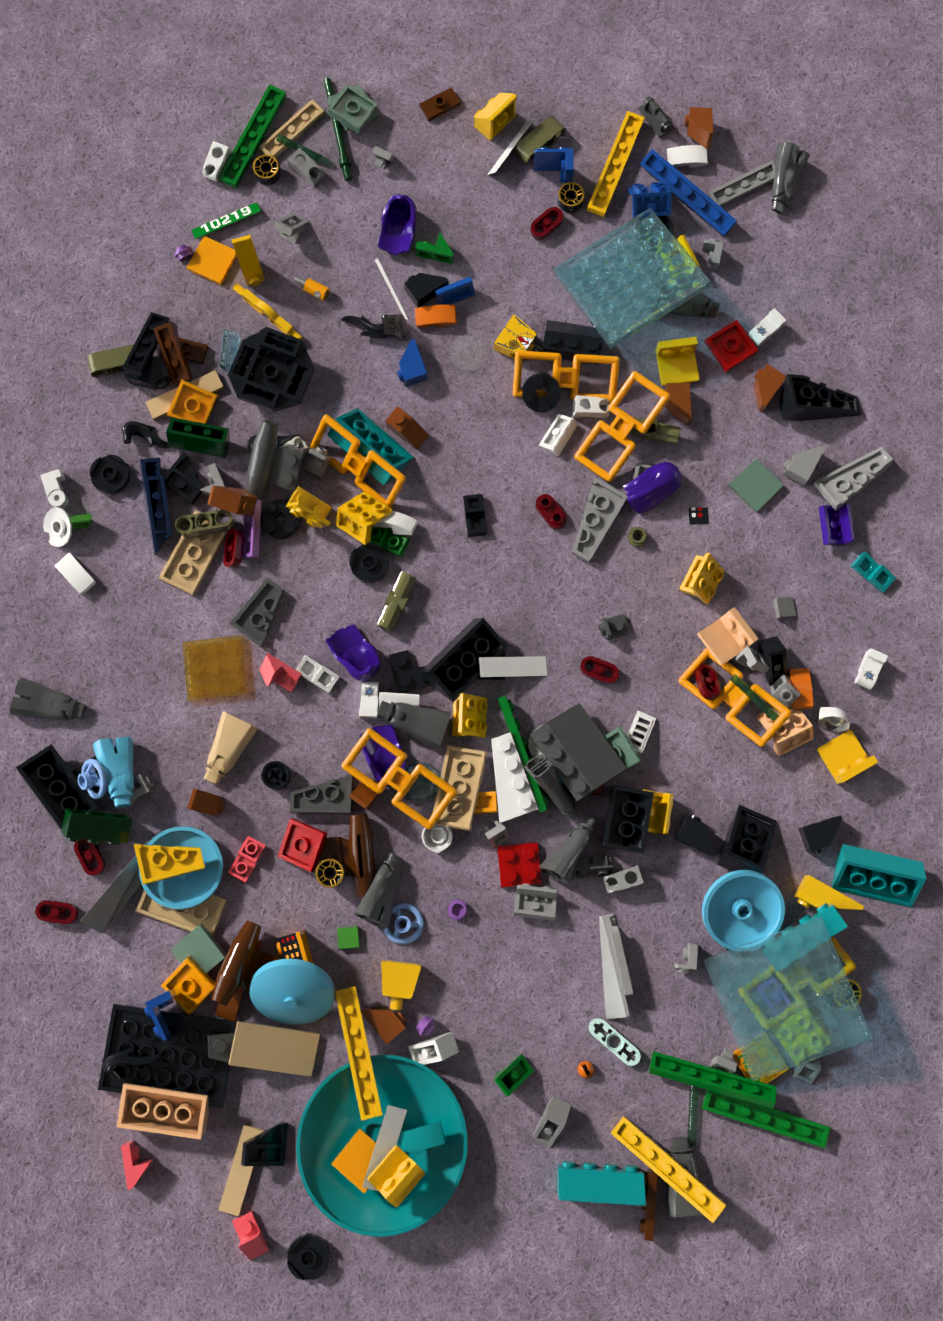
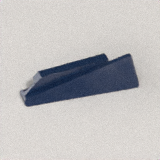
(155, 502)

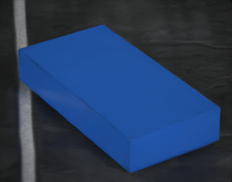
(455, 291)

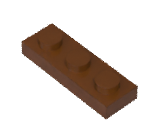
(172, 353)
(647, 1224)

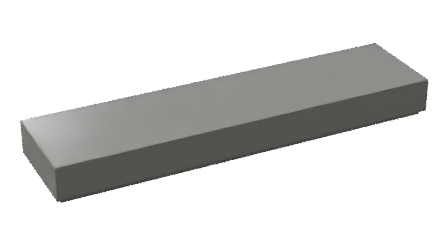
(743, 184)

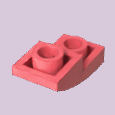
(246, 859)

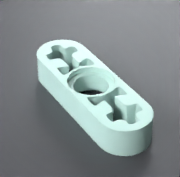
(622, 1056)

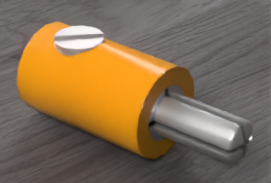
(313, 287)

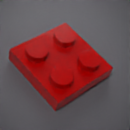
(731, 345)
(302, 845)
(519, 864)

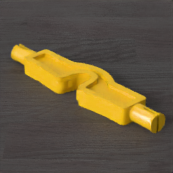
(264, 308)

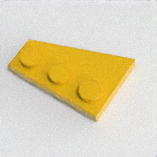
(165, 862)

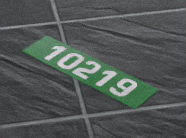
(225, 220)

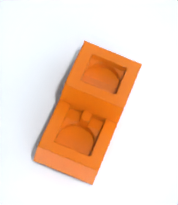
(434, 315)
(801, 680)

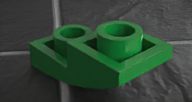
(388, 541)

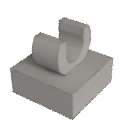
(382, 157)
(497, 834)
(724, 1062)

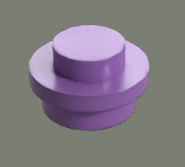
(183, 252)
(457, 909)
(425, 1026)

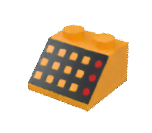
(295, 947)

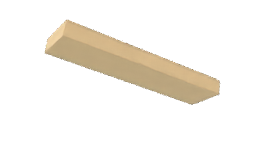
(293, 128)
(160, 405)
(239, 1176)

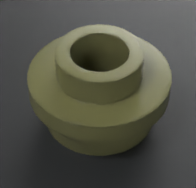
(637, 530)

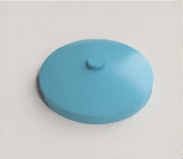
(191, 888)
(742, 908)
(292, 991)

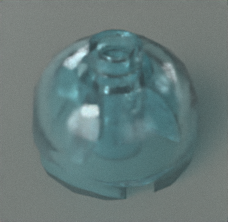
(423, 788)

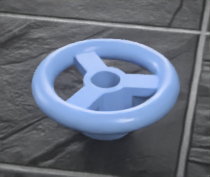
(89, 778)
(410, 924)

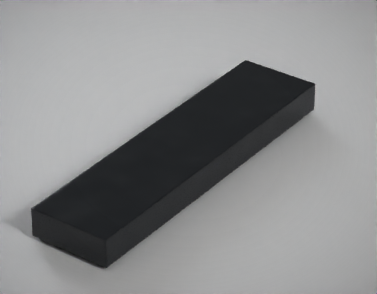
(144, 346)

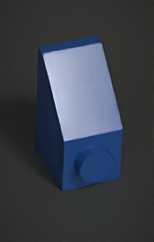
(411, 366)

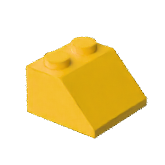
(496, 114)

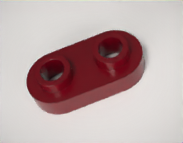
(545, 223)
(550, 511)
(233, 548)
(600, 667)
(708, 685)
(87, 857)
(57, 912)

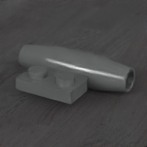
(272, 463)

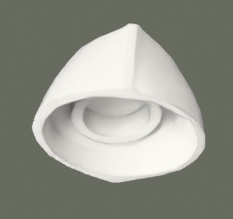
(834, 717)
(437, 838)

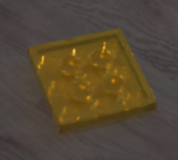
(214, 668)

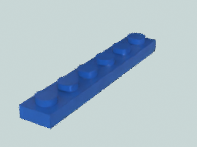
(688, 192)

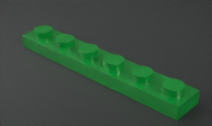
(252, 136)
(521, 744)
(713, 1080)
(767, 1118)

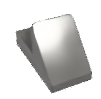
(291, 227)
(215, 479)

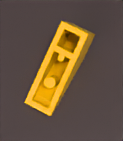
(248, 260)
(815, 893)

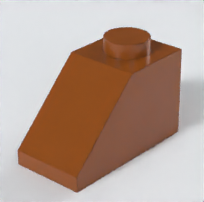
(700, 125)
(766, 385)
(680, 401)
(406, 428)
(232, 500)
(364, 795)
(206, 803)
(385, 1022)

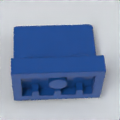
(555, 160)
(654, 197)
(153, 1012)

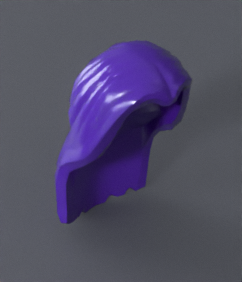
(398, 225)
(653, 486)
(354, 653)
(378, 757)

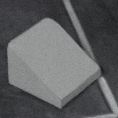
(784, 607)
(808, 1071)

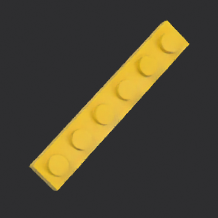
(615, 164)
(358, 1053)
(668, 1169)

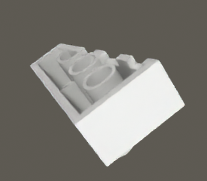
(511, 783)

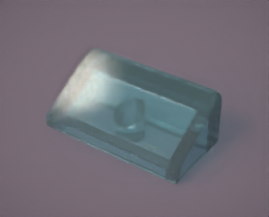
(229, 347)

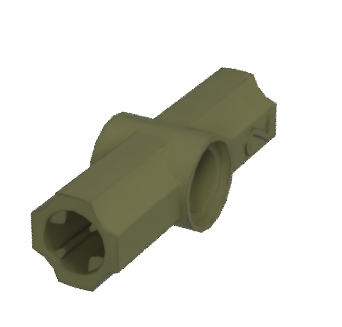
(663, 432)
(396, 601)

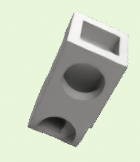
(305, 167)
(623, 879)

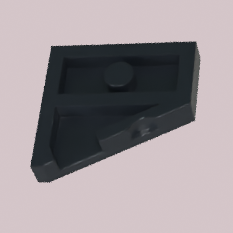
(266, 1148)

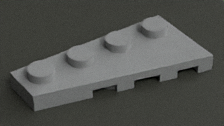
(851, 478)
(599, 514)

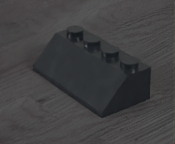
(458, 662)
(54, 785)

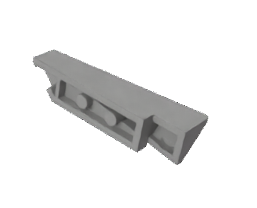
(114, 897)
(615, 969)

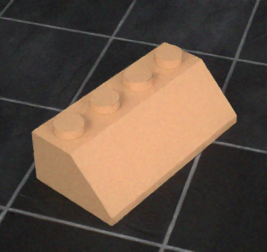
(163, 1111)

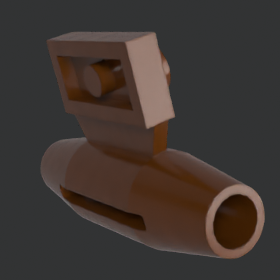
(354, 853)
(240, 964)

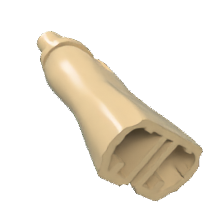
(229, 743)

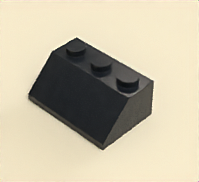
(571, 340)
(627, 819)

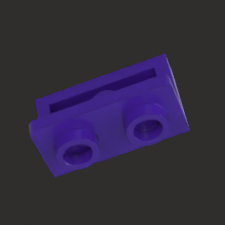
(836, 525)

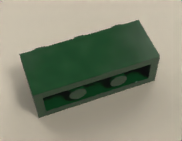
(198, 437)
(96, 826)

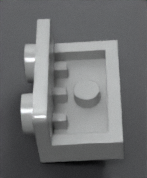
(535, 902)

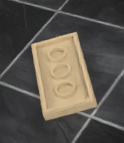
(191, 560)
(464, 772)
(188, 919)
(274, 1048)

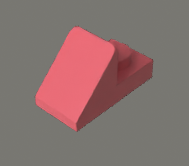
(277, 671)
(133, 1169)
(251, 1237)

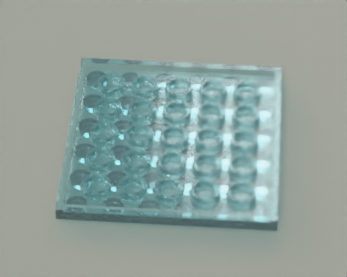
(631, 278)
(787, 998)

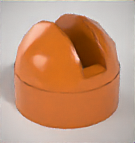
(590, 1067)

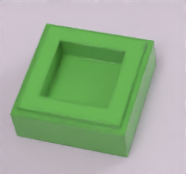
(81, 521)
(348, 937)

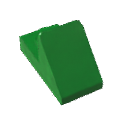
(438, 252)
(513, 1075)

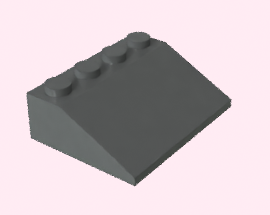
(578, 752)

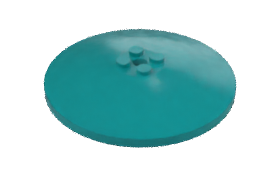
(334, 1118)

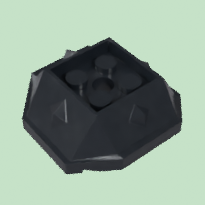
(270, 352)

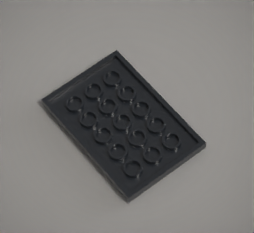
(183, 1057)

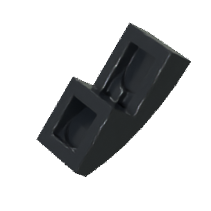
(475, 515)

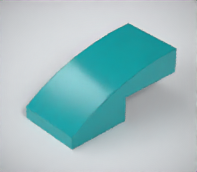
(874, 573)
(421, 1138)

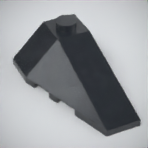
(812, 401)

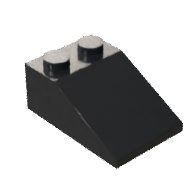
(747, 841)

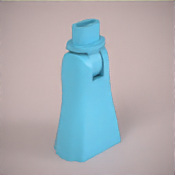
(118, 767)

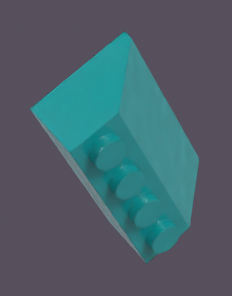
(374, 439)
(878, 875)
(600, 1184)

